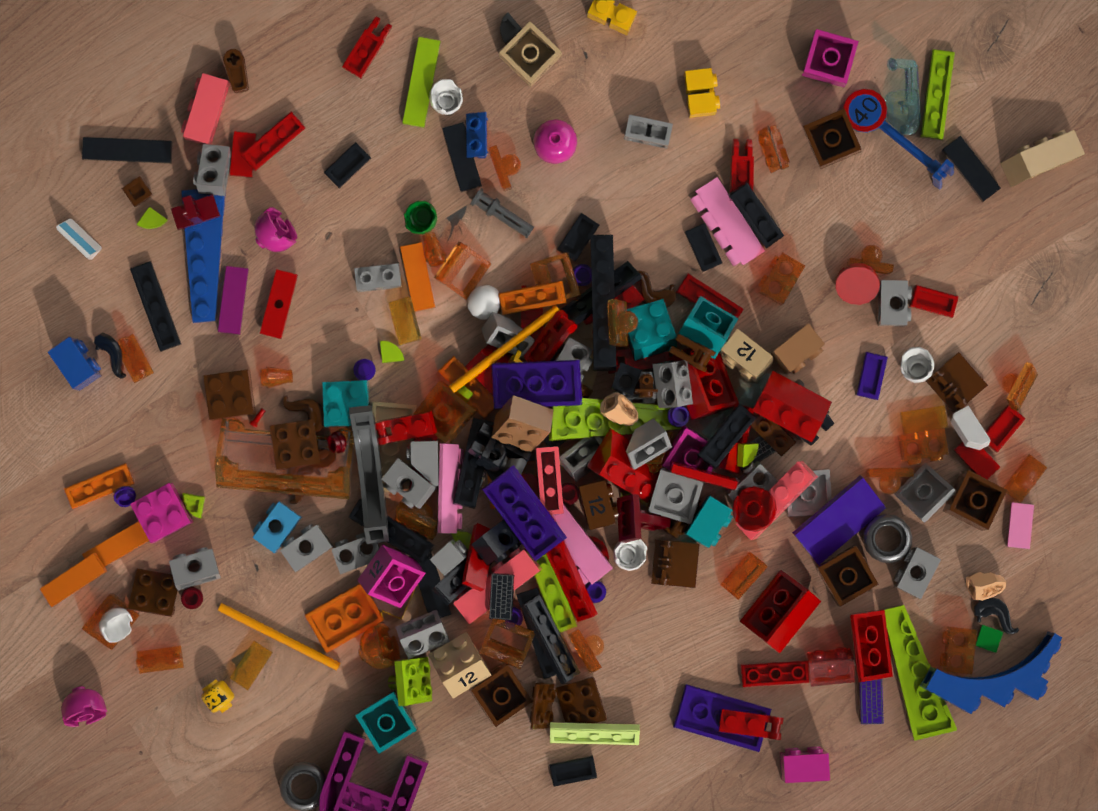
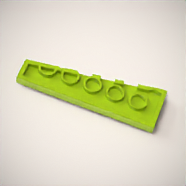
(588, 421)
(926, 712)

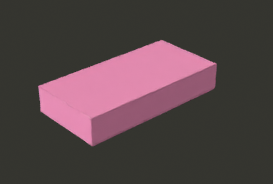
(1020, 525)

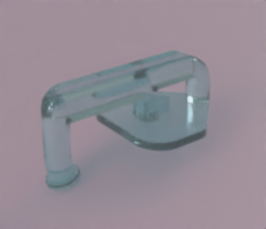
(904, 104)

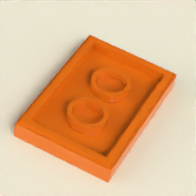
(344, 617)

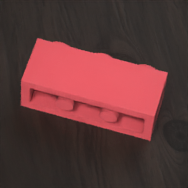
(205, 109)
(549, 479)

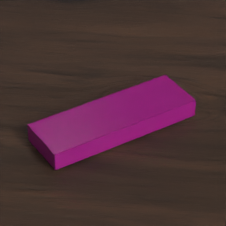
(233, 300)

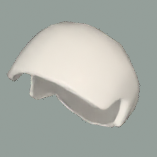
(445, 97)
(483, 302)
(917, 364)
(630, 554)
(115, 624)

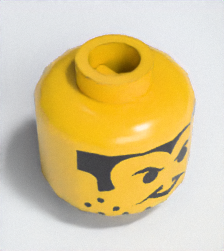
(217, 696)

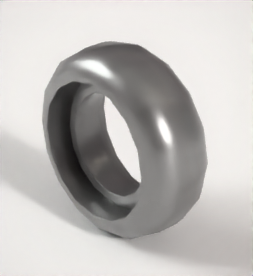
(905, 538)
(286, 781)

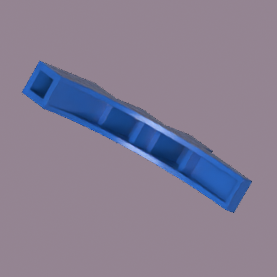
(999, 687)

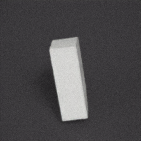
(969, 429)

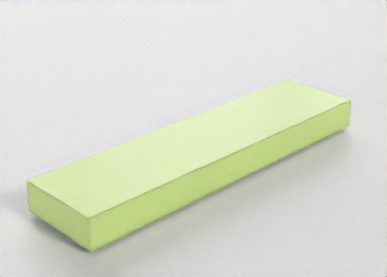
(594, 733)

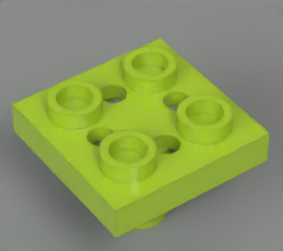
(412, 681)

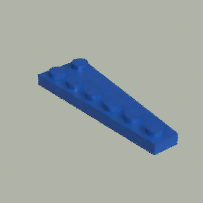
(203, 261)

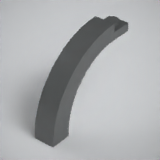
(370, 474)

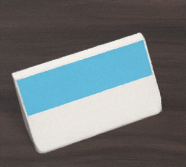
(79, 238)

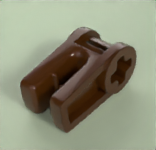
(236, 73)
(695, 358)

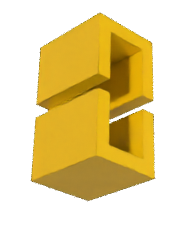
(621, 16)
(701, 81)

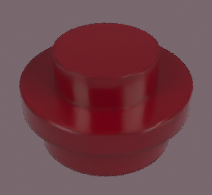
(337, 442)
(570, 493)
(192, 598)

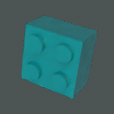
(708, 325)
(654, 330)
(340, 397)
(708, 522)
(386, 722)

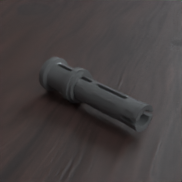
(490, 209)

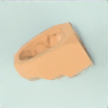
(619, 409)
(985, 585)

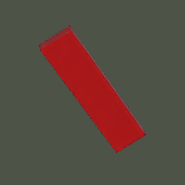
(571, 582)

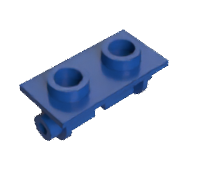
(476, 135)

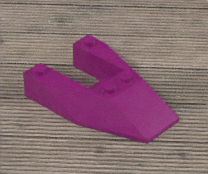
(344, 795)

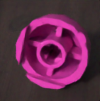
(555, 141)
(273, 232)
(83, 706)

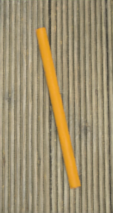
(501, 351)
(279, 636)

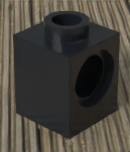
(630, 371)

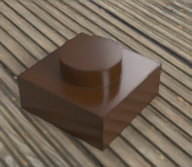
(137, 191)

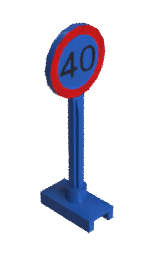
(868, 112)

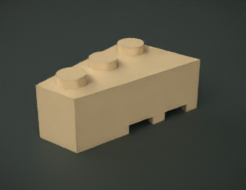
(1042, 157)

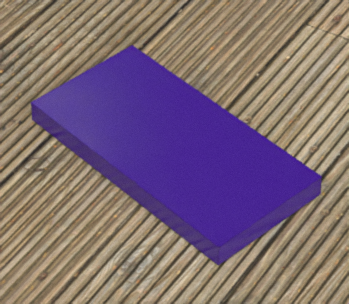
(539, 382)
(524, 513)
(839, 520)
(701, 713)

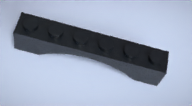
(602, 290)

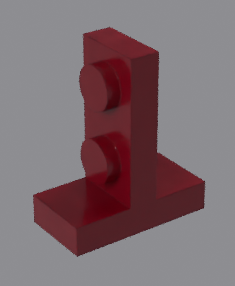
(195, 211)
(633, 519)

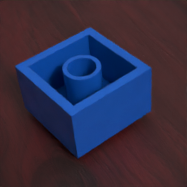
(75, 363)

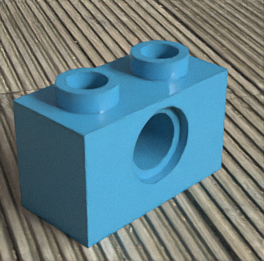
(288, 520)

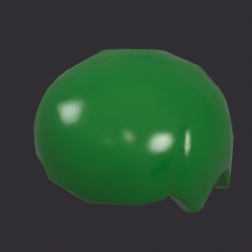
(420, 217)

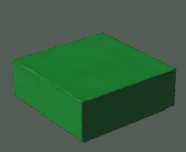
(988, 638)

